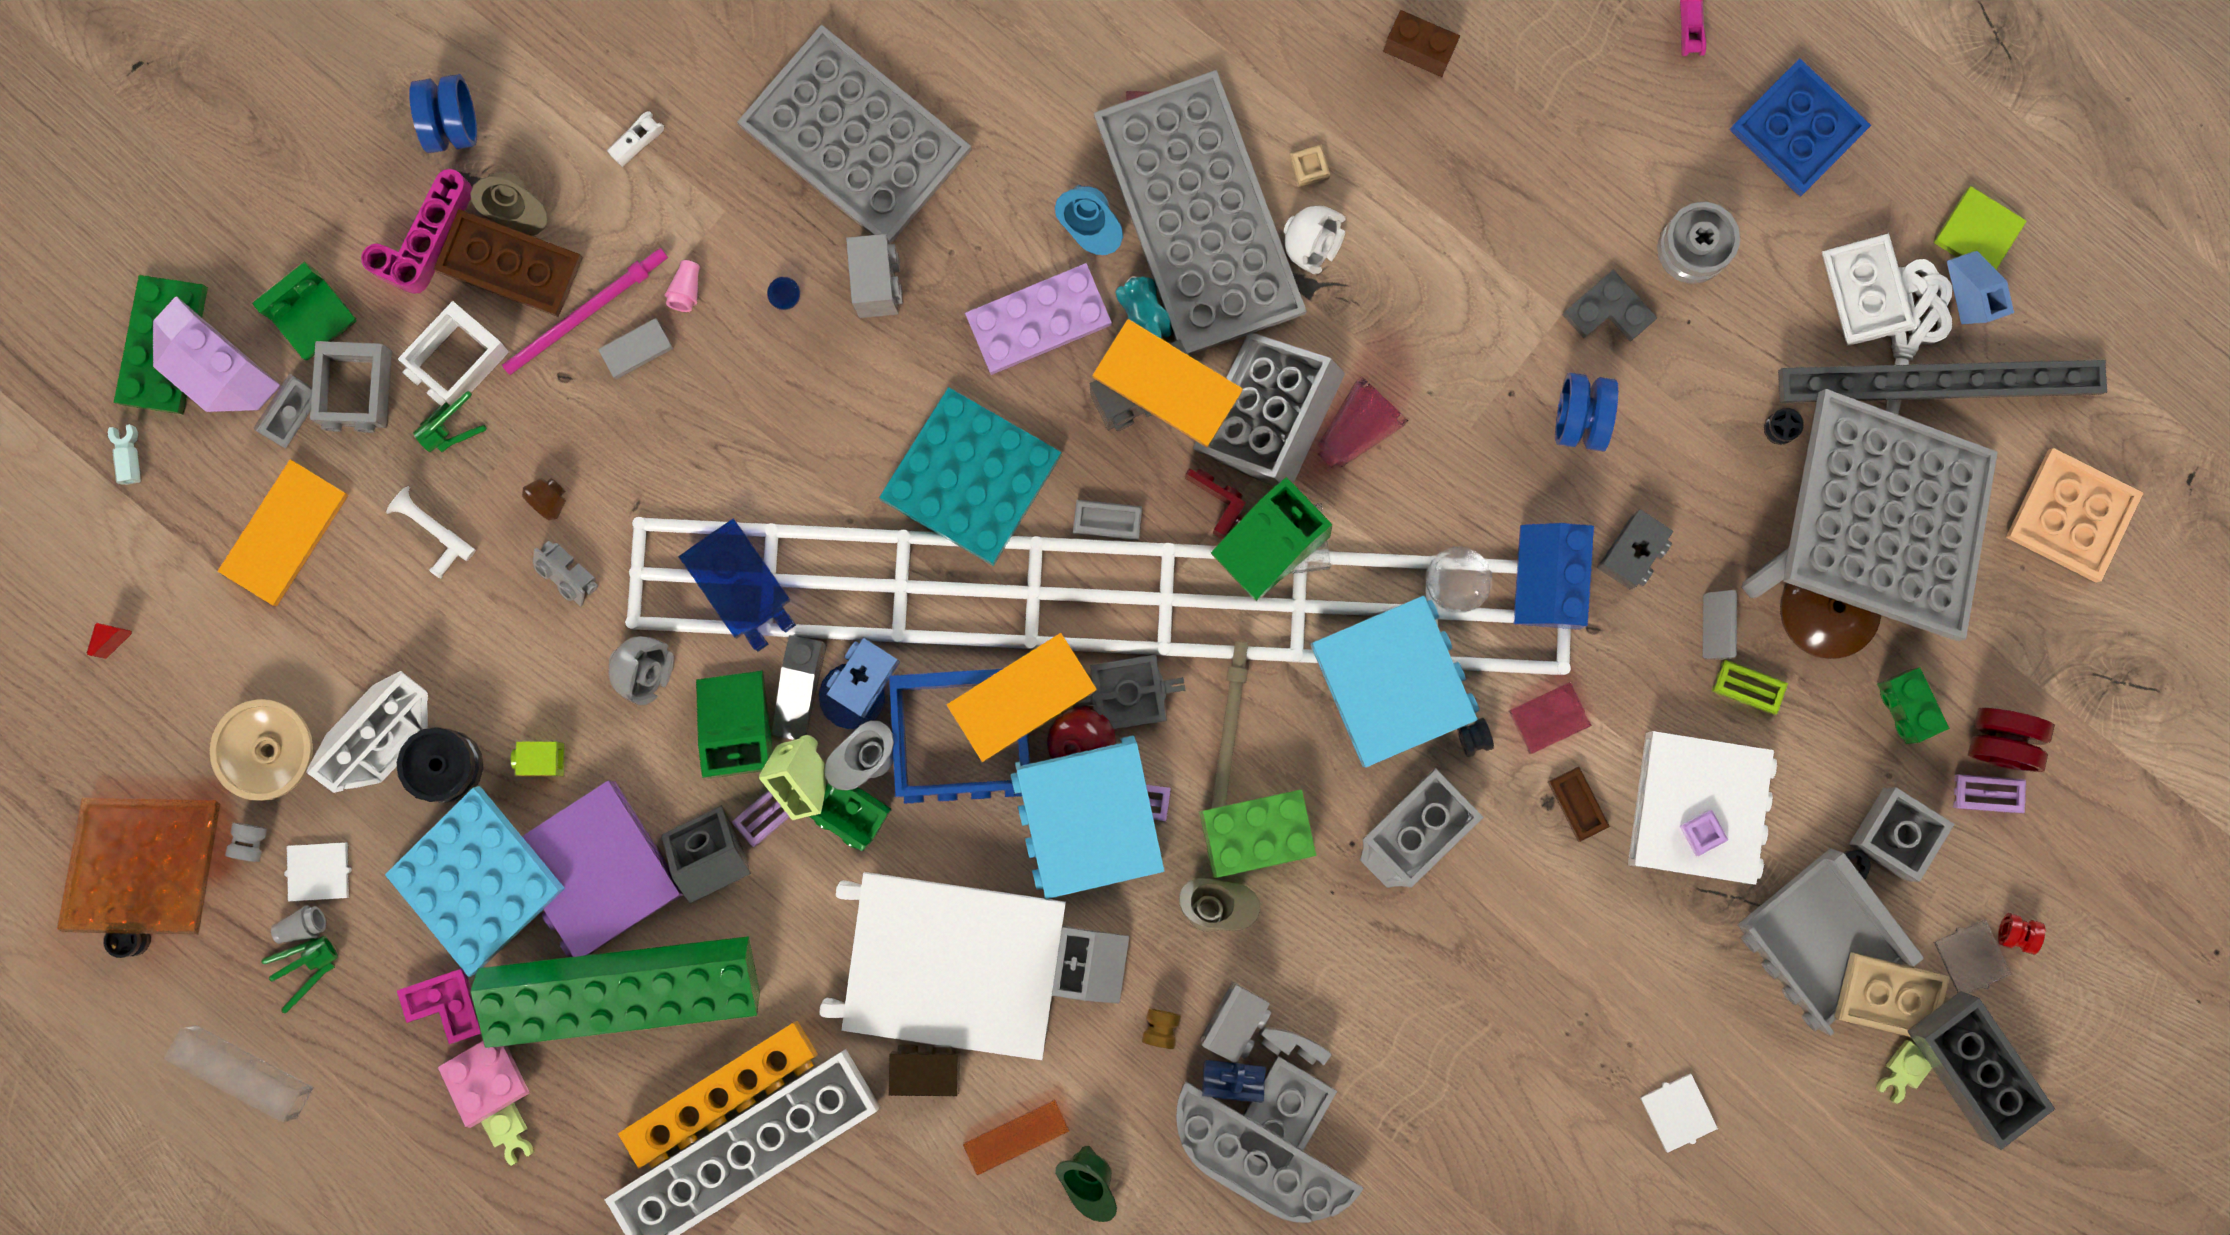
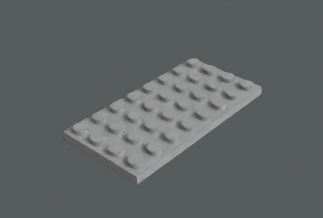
(1199, 213)

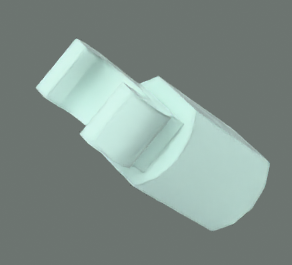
(125, 455)

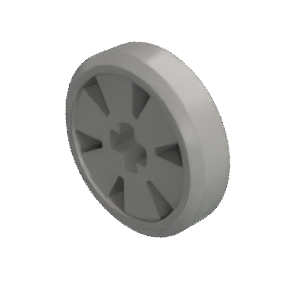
(1766, 576)

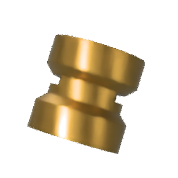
(1160, 1031)

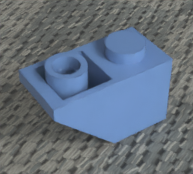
(1979, 289)

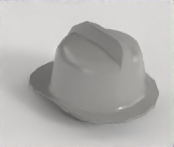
(861, 756)

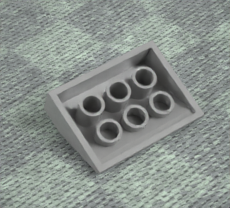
(1277, 411)

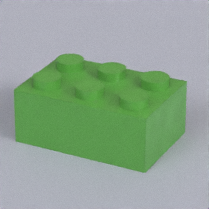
(1257, 833)

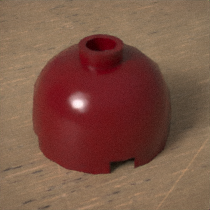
(1078, 732)

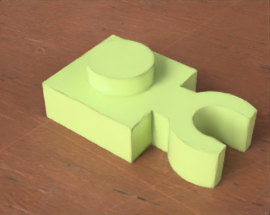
(1908, 1068)
(506, 1128)

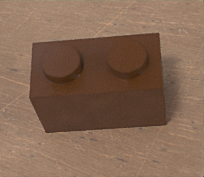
(1421, 43)

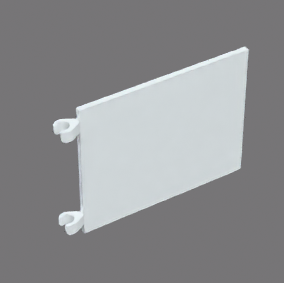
(950, 965)

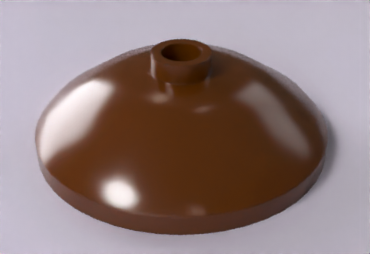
(1822, 630)

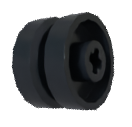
(434, 746)

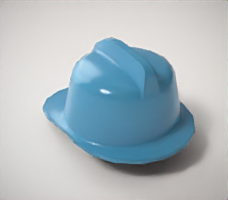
(1089, 220)

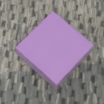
(1704, 833)

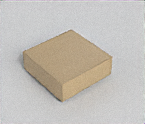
(1309, 165)

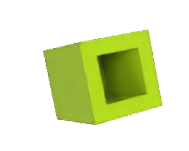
(538, 759)

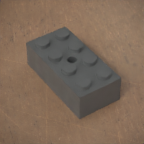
(1981, 1070)

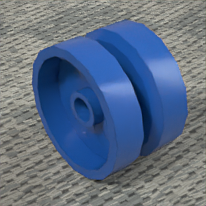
(443, 113)
(1586, 412)

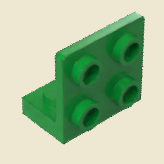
(305, 310)

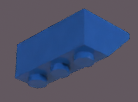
(1553, 575)

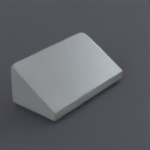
(286, 411)
(1720, 625)

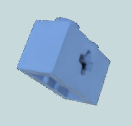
(862, 696)

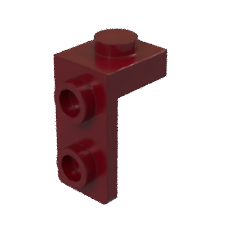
(1227, 495)

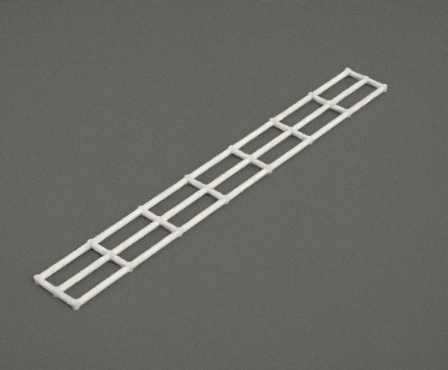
(1034, 593)

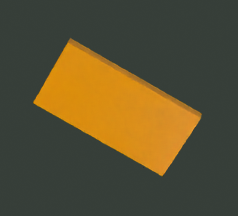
(1167, 383)
(283, 533)
(1021, 697)

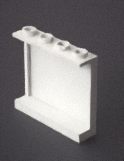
(1696, 775)

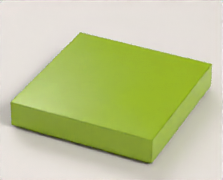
(1980, 226)

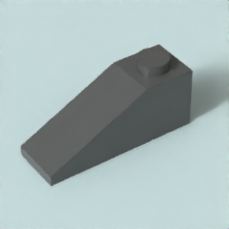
(798, 686)

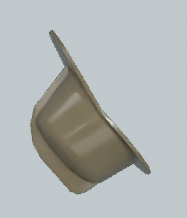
(508, 203)
(1218, 905)

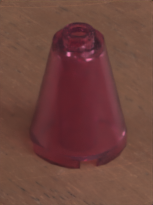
(1359, 425)

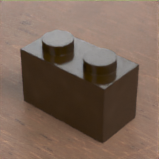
(924, 1071)

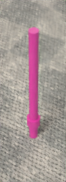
(636, 273)

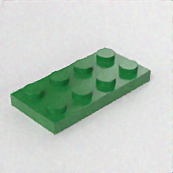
(138, 381)

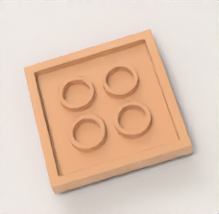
(2074, 515)

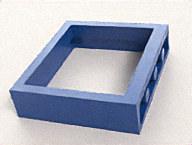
(944, 792)

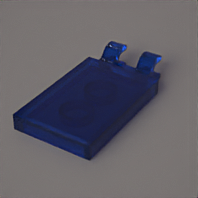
(738, 583)

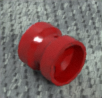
(2020, 933)

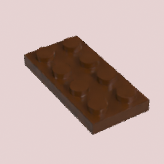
(508, 263)

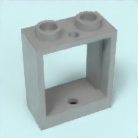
(372, 353)

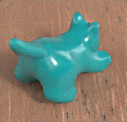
(1142, 307)

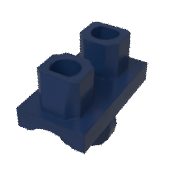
(1233, 1081)

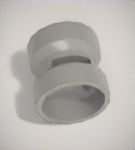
(246, 834)

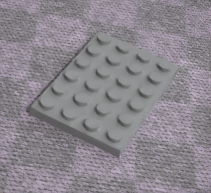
(854, 135)

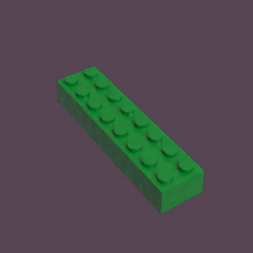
(616, 992)

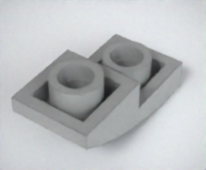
(1285, 1040)

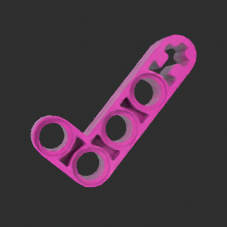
(421, 230)

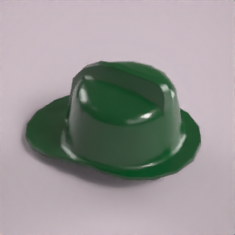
(1087, 1183)

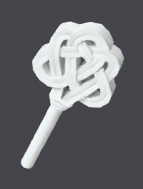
(1926, 290)

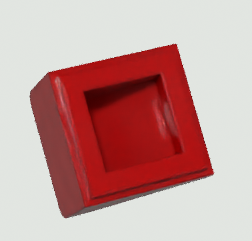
(106, 640)

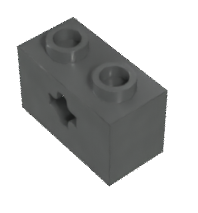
(1619, 559)

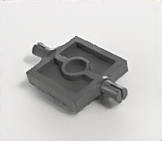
(1130, 691)

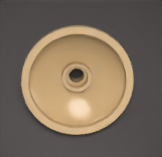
(241, 744)

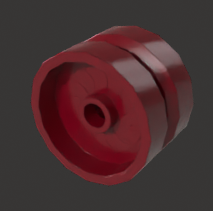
(2011, 739)

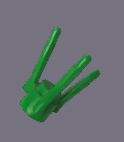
(433, 432)
(317, 954)

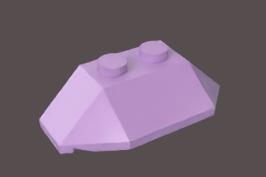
(206, 363)

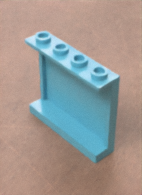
(1395, 681)
(1088, 819)

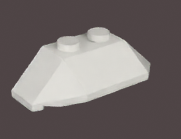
(369, 736)

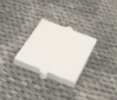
(317, 871)
(1678, 1113)

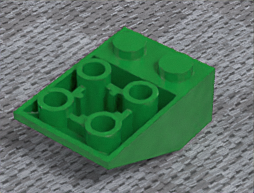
(1272, 539)
(733, 724)

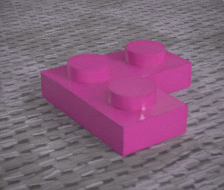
(448, 996)

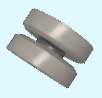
(1704, 224)

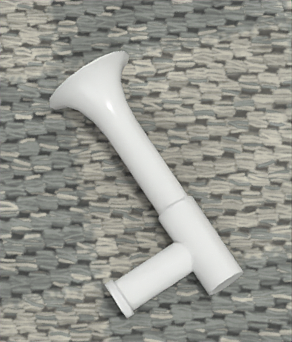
(456, 546)

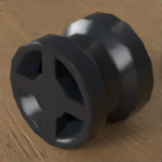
(1789, 421)
(1475, 737)

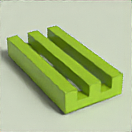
(1722, 677)

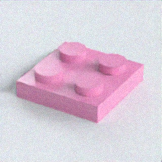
(483, 1082)

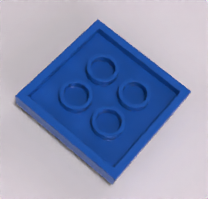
(1800, 127)

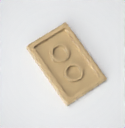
(1888, 994)

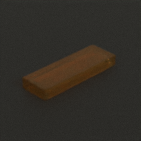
(1016, 1137)

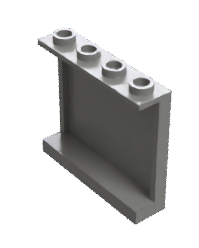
(1812, 929)

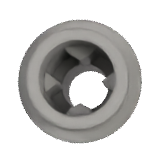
(300, 925)

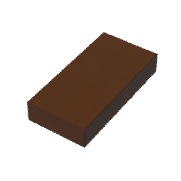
(1578, 804)

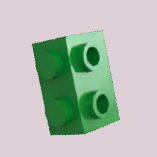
(1912, 706)

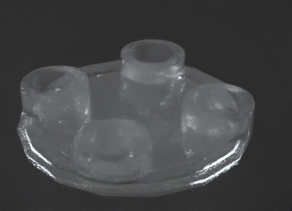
(1459, 579)

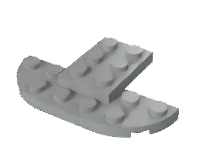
(1264, 1147)

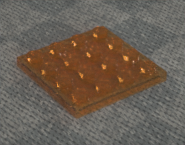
(139, 866)

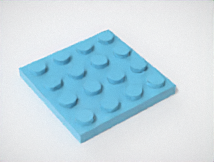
(474, 881)

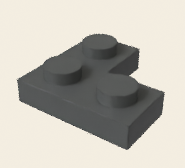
(1611, 300)

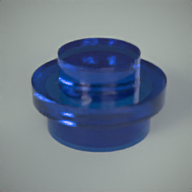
(783, 293)

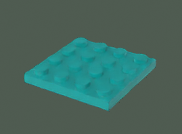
(970, 476)

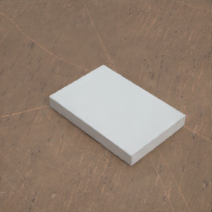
(1868, 290)

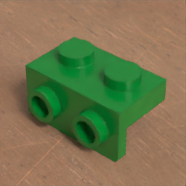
(852, 816)

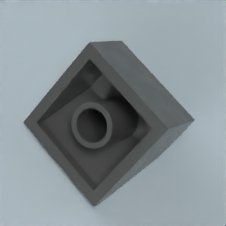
(705, 854)

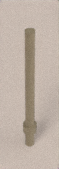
(1237, 676)

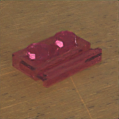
(1550, 718)

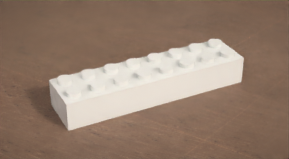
(746, 1150)

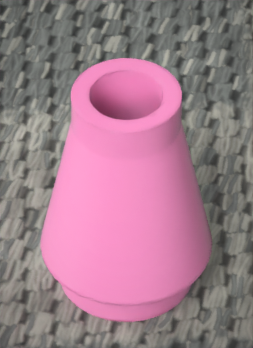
(684, 287)

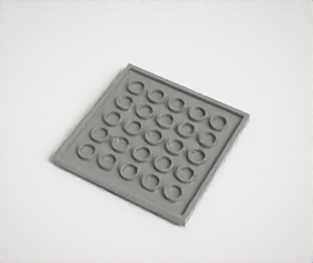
(1890, 516)

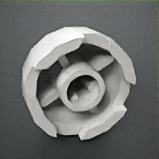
(1313, 237)

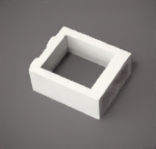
(434, 336)

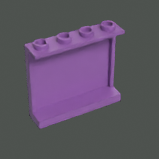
(607, 870)

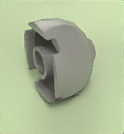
(640, 668)

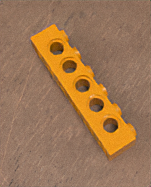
(641, 1137)

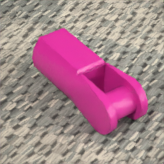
(1692, 22)

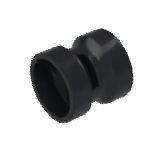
(121, 944)

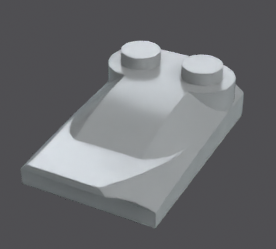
(1418, 832)

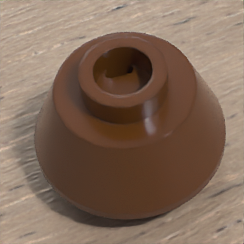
(545, 497)

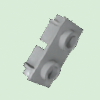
(553, 565)

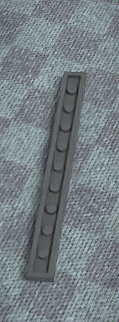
(1945, 380)

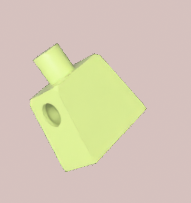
(796, 777)

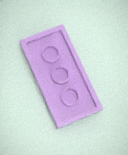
(1038, 319)

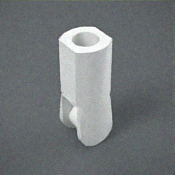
(630, 143)

